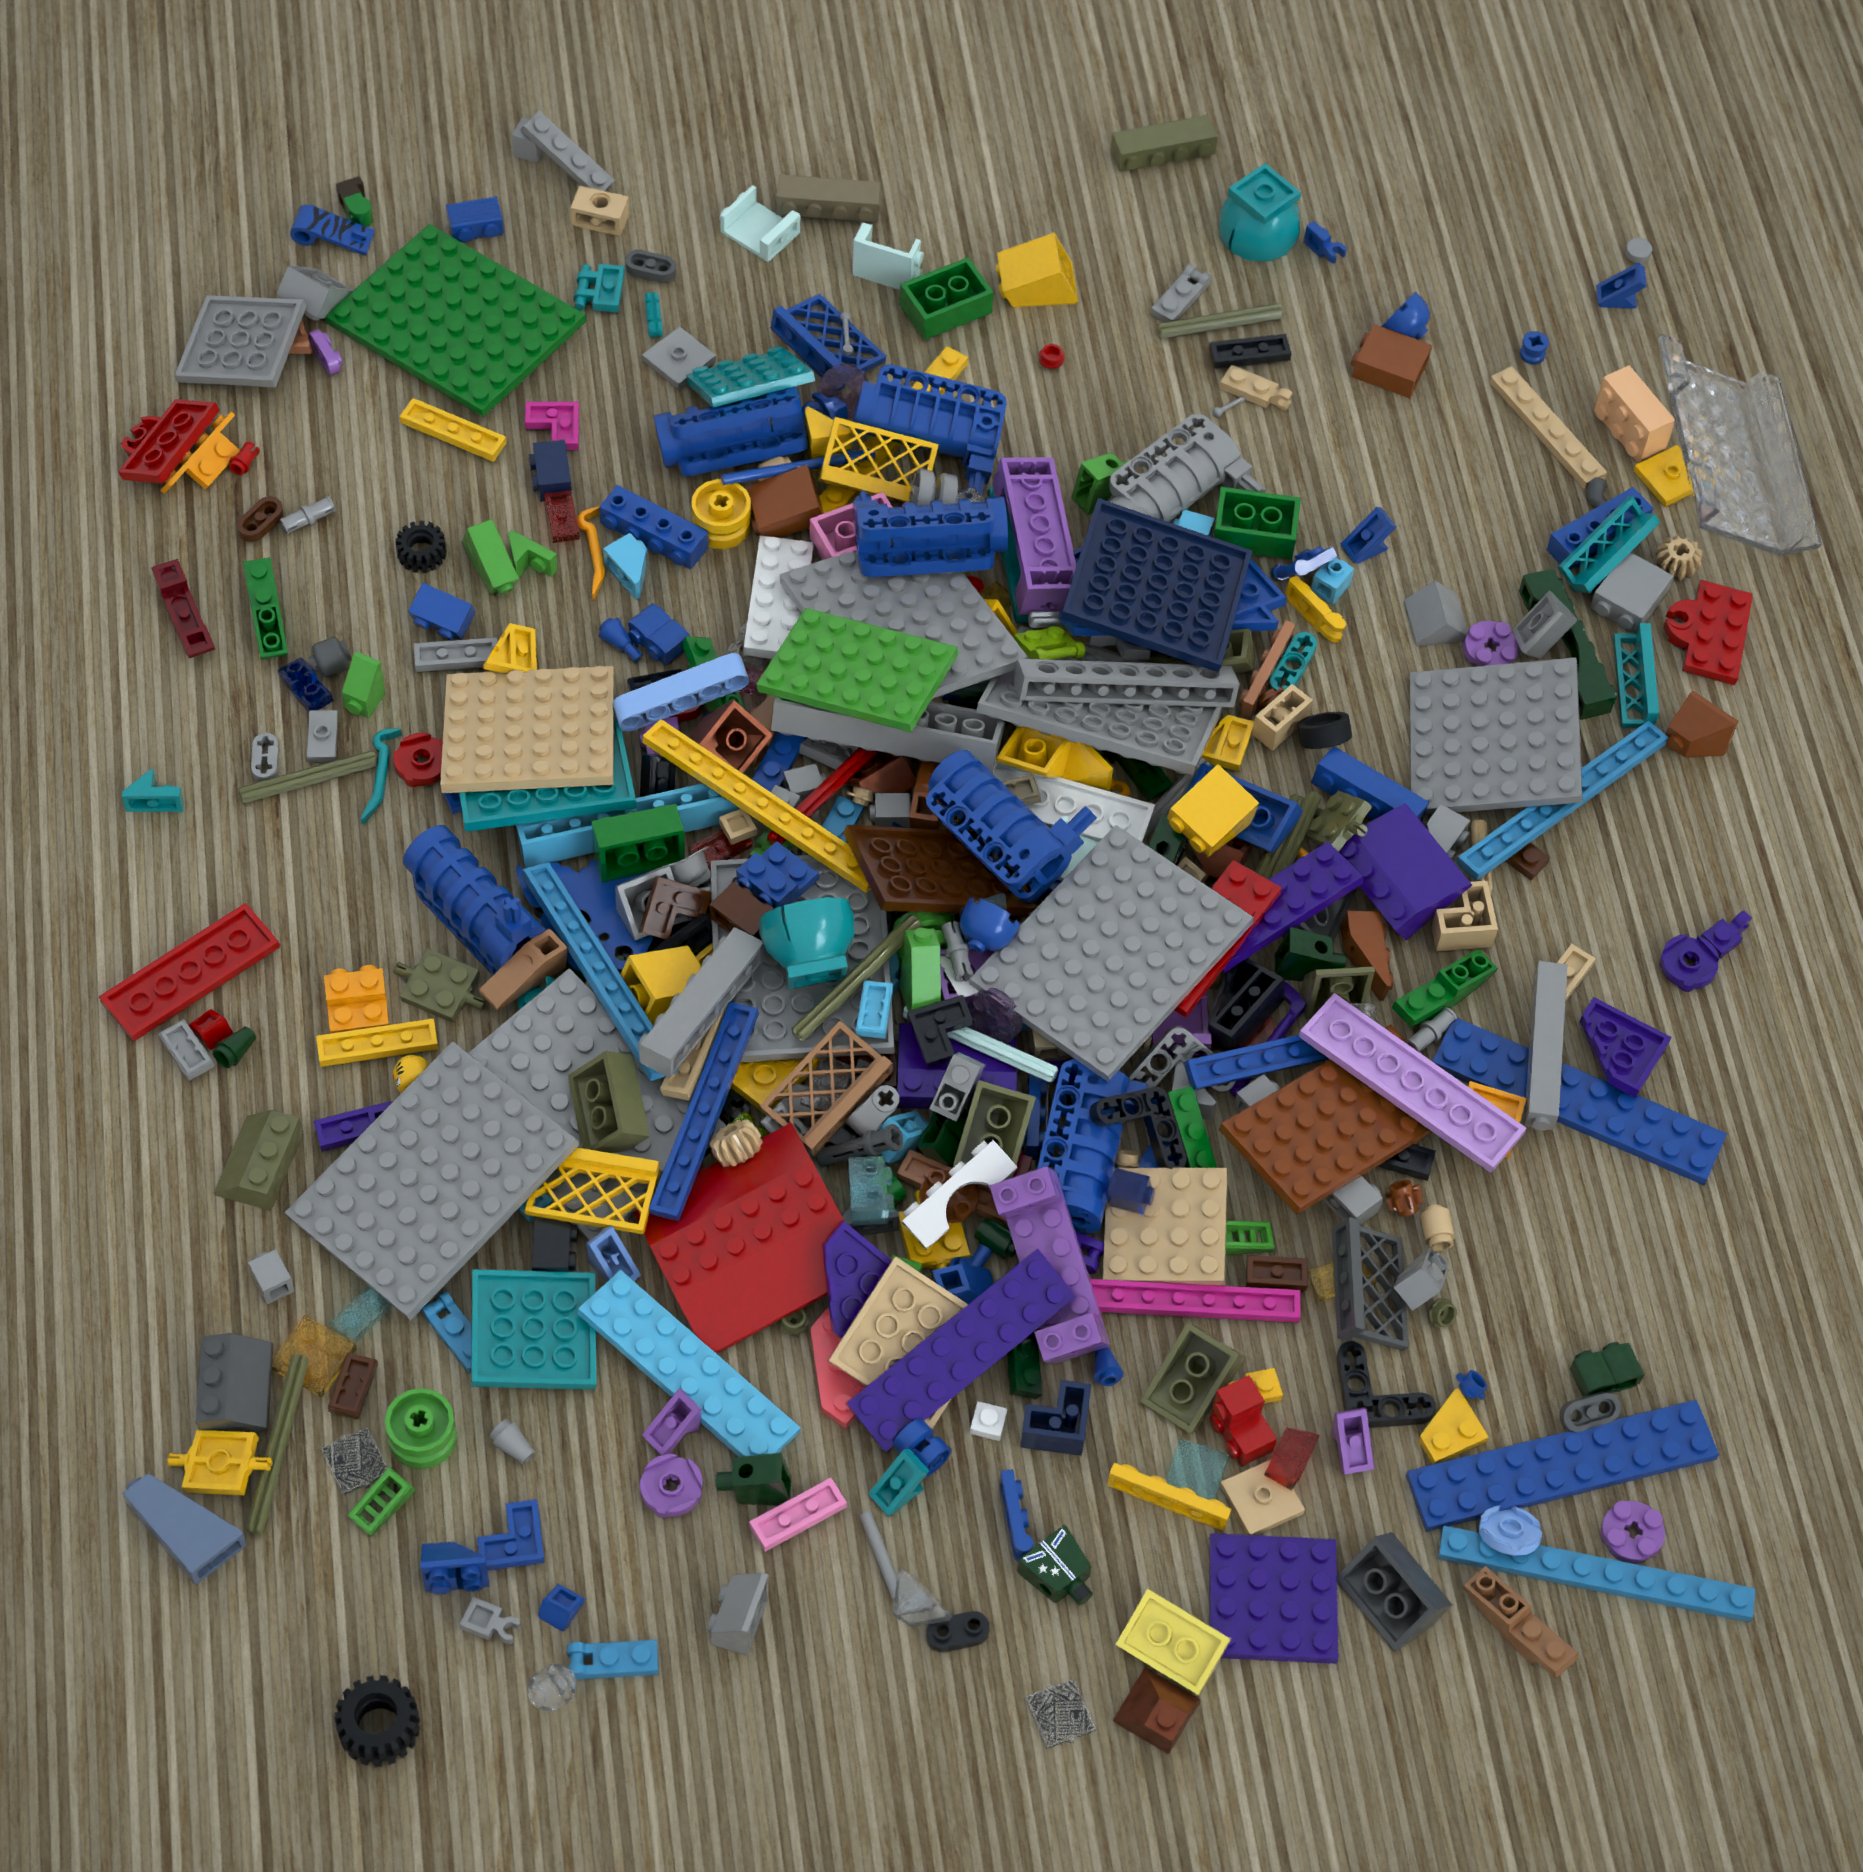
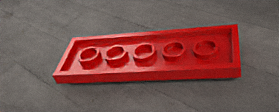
(1251, 894)
(189, 972)

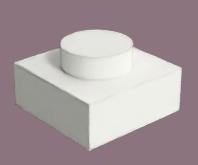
(988, 1421)

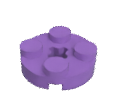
(1490, 632)
(677, 1502)
(1644, 1519)

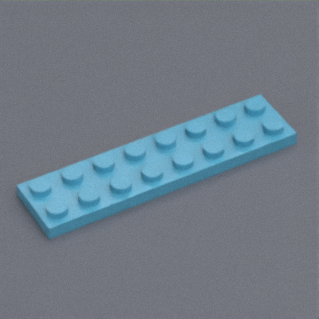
(680, 1360)

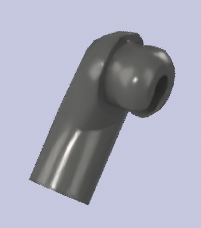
(1595, 492)

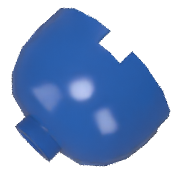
(1410, 318)
(987, 926)

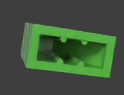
(490, 557)
(920, 968)

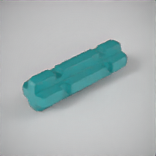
(653, 314)

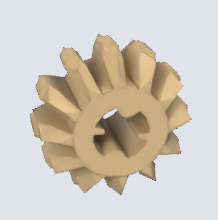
(1679, 557)
(736, 1143)

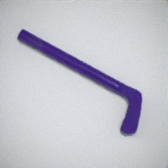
(1297, 1008)

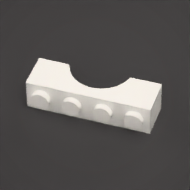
(987, 1167)

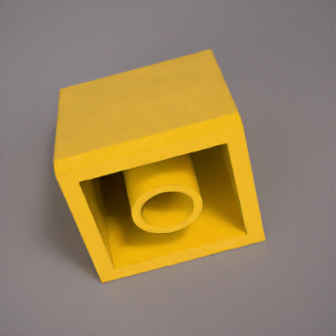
(1037, 273)
(1213, 811)
(658, 977)

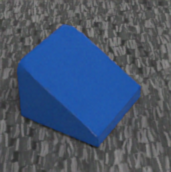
(560, 1607)

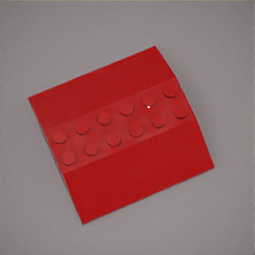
(748, 1242)

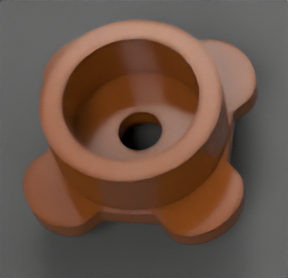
(1268, 697)

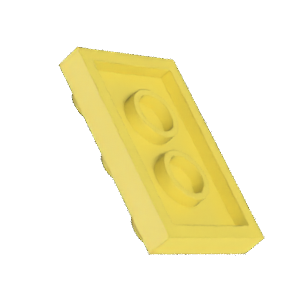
(1173, 1641)

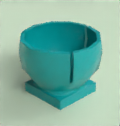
(1261, 216)
(811, 940)

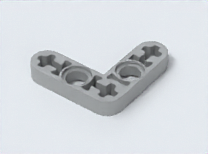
(1182, 1052)

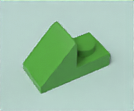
(529, 553)

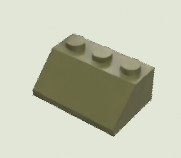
(609, 1103)
(996, 1116)
(260, 1159)

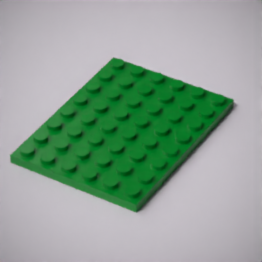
(456, 319)

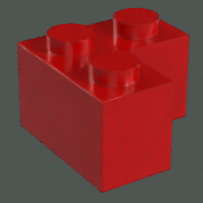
(1240, 1421)

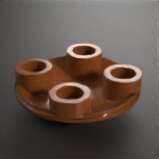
(961, 1203)

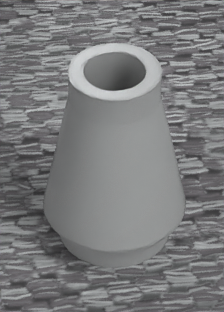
(512, 1441)

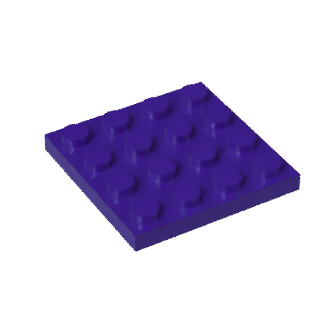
(1274, 1597)

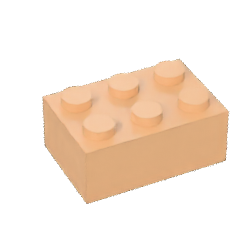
(1633, 414)

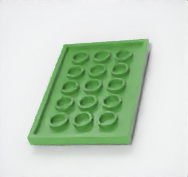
(858, 669)

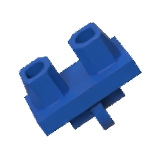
(827, 406)

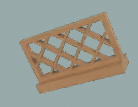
(850, 1098)

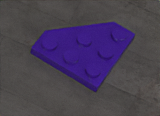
(1622, 1045)
(851, 1272)

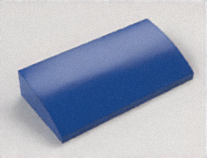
(1273, 817)

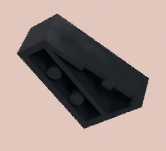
(1245, 1004)

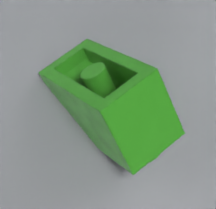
(363, 685)

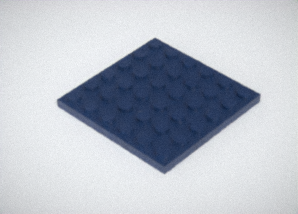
(1157, 585)

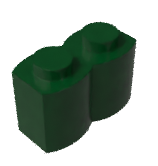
(942, 1138)
(1607, 1370)

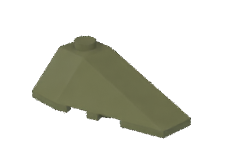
(1238, 654)

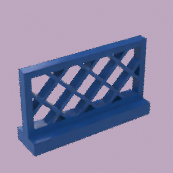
(813, 348)

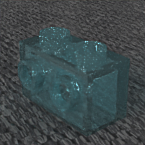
(868, 1190)

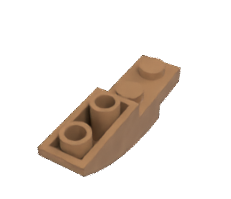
(1517, 1624)

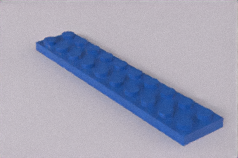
(1587, 1103)
(1562, 1465)

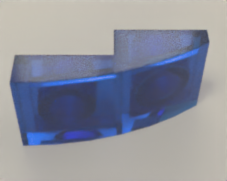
(304, 685)

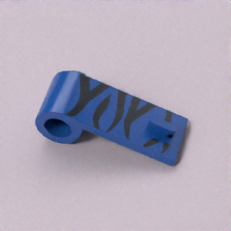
(316, 222)

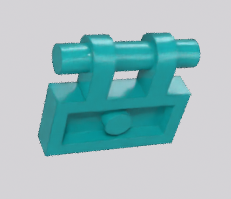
(607, 290)

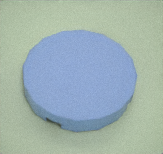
(1510, 1530)

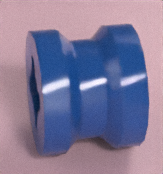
(1535, 354)

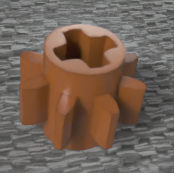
(1404, 1198)

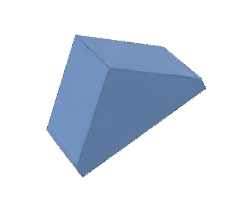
(610, 1256)

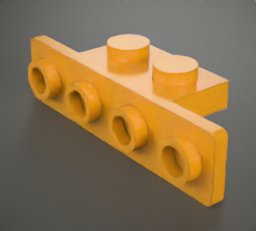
(208, 459)

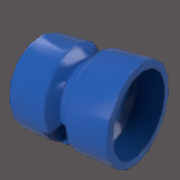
(920, 1440)

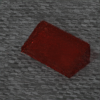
(1291, 1457)

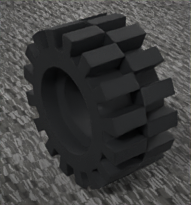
(421, 534)

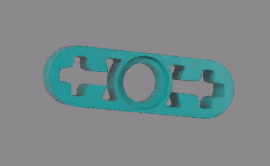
(1292, 654)

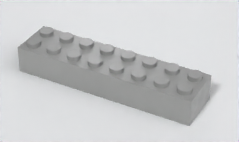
(936, 735)

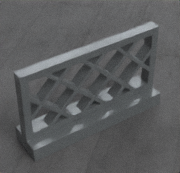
(1350, 1283)

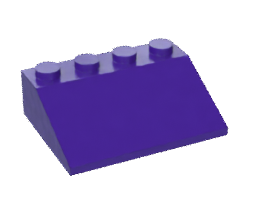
(1404, 870)
(920, 1084)

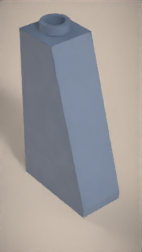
(184, 1528)

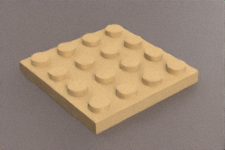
(1177, 1236)
(892, 1322)

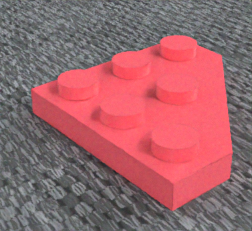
(833, 1384)

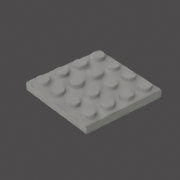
(240, 341)

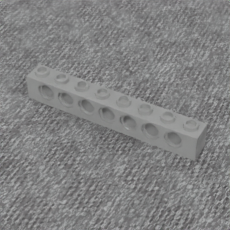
(1124, 683)

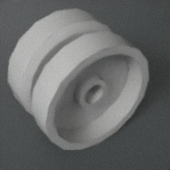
(927, 489)

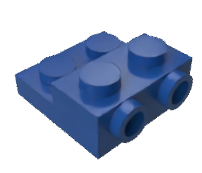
(776, 876)

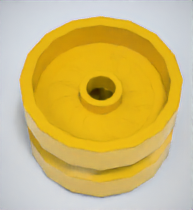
(722, 512)

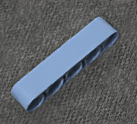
(680, 692)

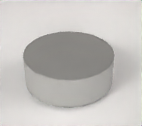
(1638, 250)

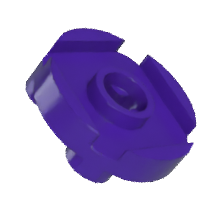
(1687, 976)

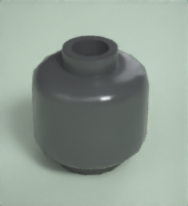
(330, 657)

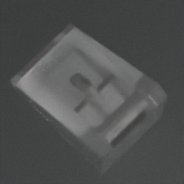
(915, 1603)

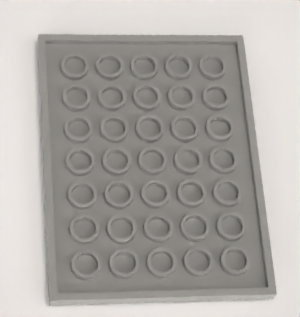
(922, 605)
(1151, 733)
(1113, 951)
(783, 1008)
(547, 1043)
(431, 1180)

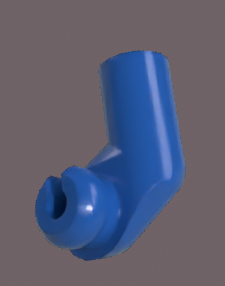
(978, 1259)

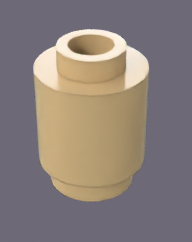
(1437, 1227)

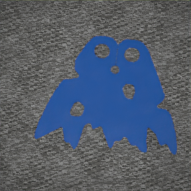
(599, 902)

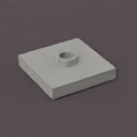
(677, 356)

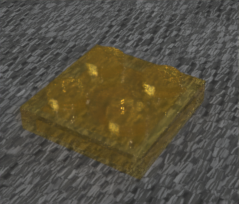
(323, 1349)

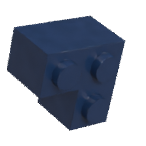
(1061, 1427)

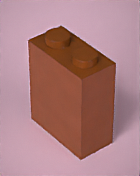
(1391, 360)
(785, 503)

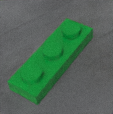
(1191, 1128)

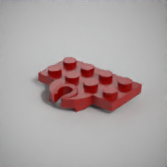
(165, 440)
(1711, 630)

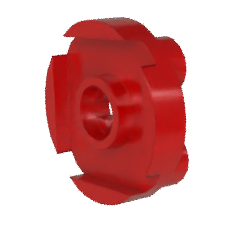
(407, 755)

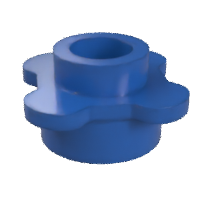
(1472, 1384)

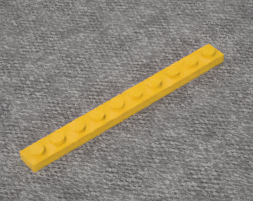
(946, 365)
(756, 801)

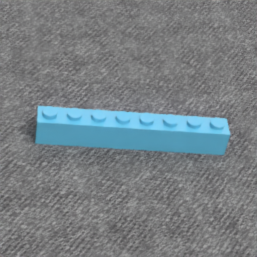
(572, 836)

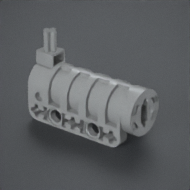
(1184, 472)

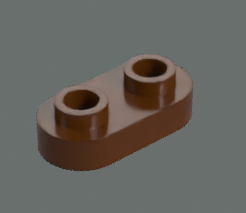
(258, 520)

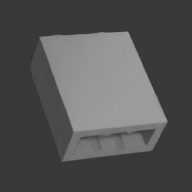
(1631, 592)

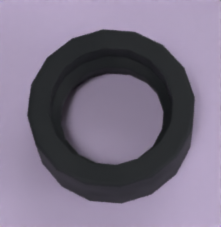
(1324, 730)

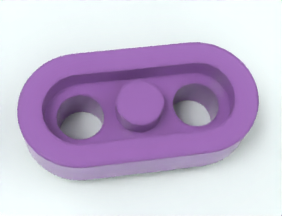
(322, 348)

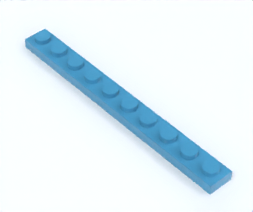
(1538, 819)
(590, 958)
(1603, 1575)

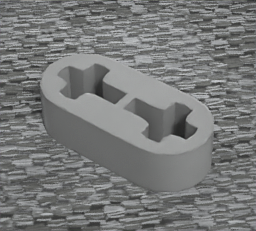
(259, 758)

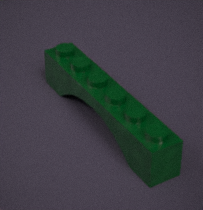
(1594, 690)

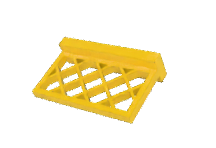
(859, 482)
(605, 1166)

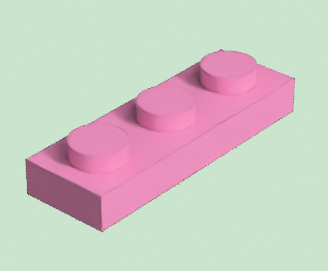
(797, 1514)

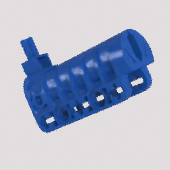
(958, 427)

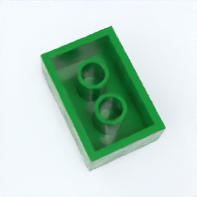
(946, 298)
(1258, 521)
(637, 842)

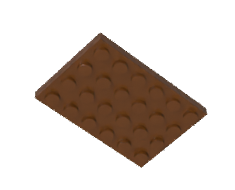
(925, 870)

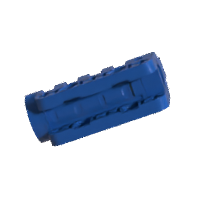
(732, 433)
(928, 536)
(1004, 825)
(468, 898)
(1086, 1149)

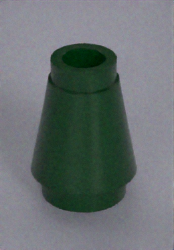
(233, 1048)

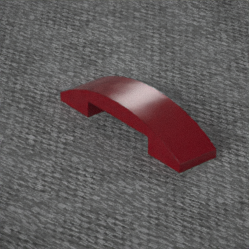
(182, 608)

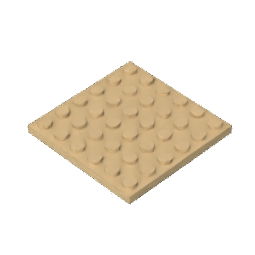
(528, 729)

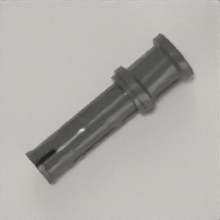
(870, 1143)

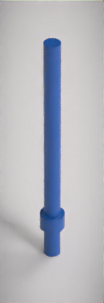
(775, 470)

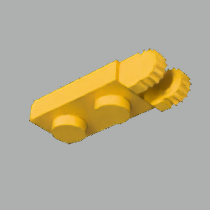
(1314, 610)

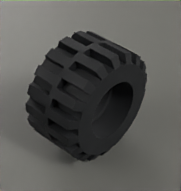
(371, 1696)

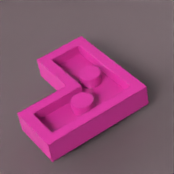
(558, 416)

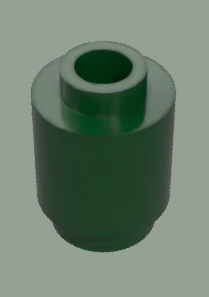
(995, 1237)

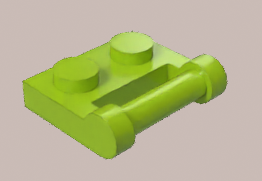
(1049, 644)

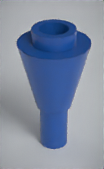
(616, 635)
(1106, 1368)

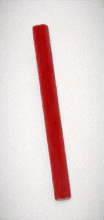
(829, 787)

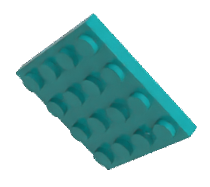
(749, 377)
(531, 1331)

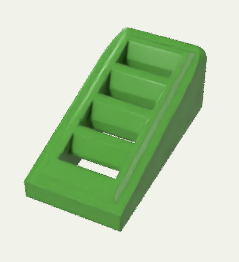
(1252, 1246)
(373, 1493)

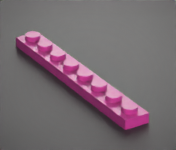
(1197, 1300)

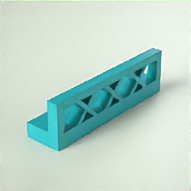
(1614, 552)
(1646, 676)

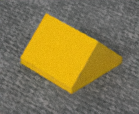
(818, 432)
(1036, 752)

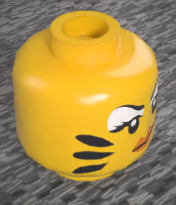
(408, 1070)

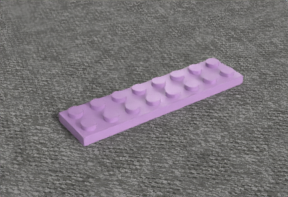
(1412, 1082)

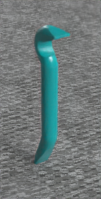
(381, 770)

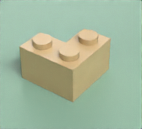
(1469, 924)

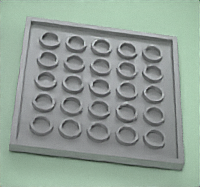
(1496, 736)

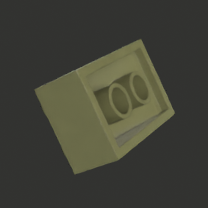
(1348, 983)
(1191, 1376)

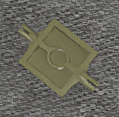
(1339, 820)
(440, 985)

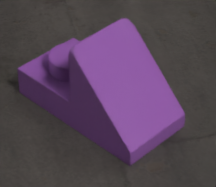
(673, 1422)
(1353, 1440)

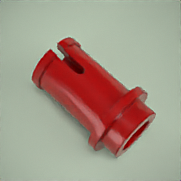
(240, 463)

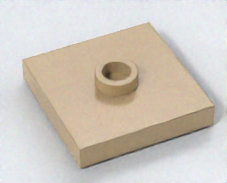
(1260, 1500)

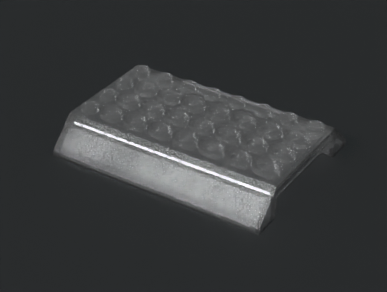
(1740, 455)

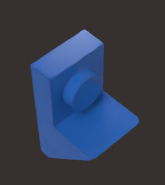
(1621, 288)
(1368, 536)

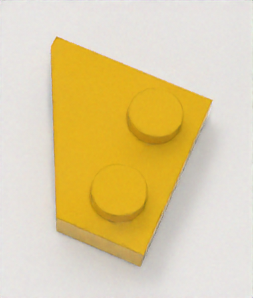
(513, 651)
(1229, 742)
(1452, 1430)

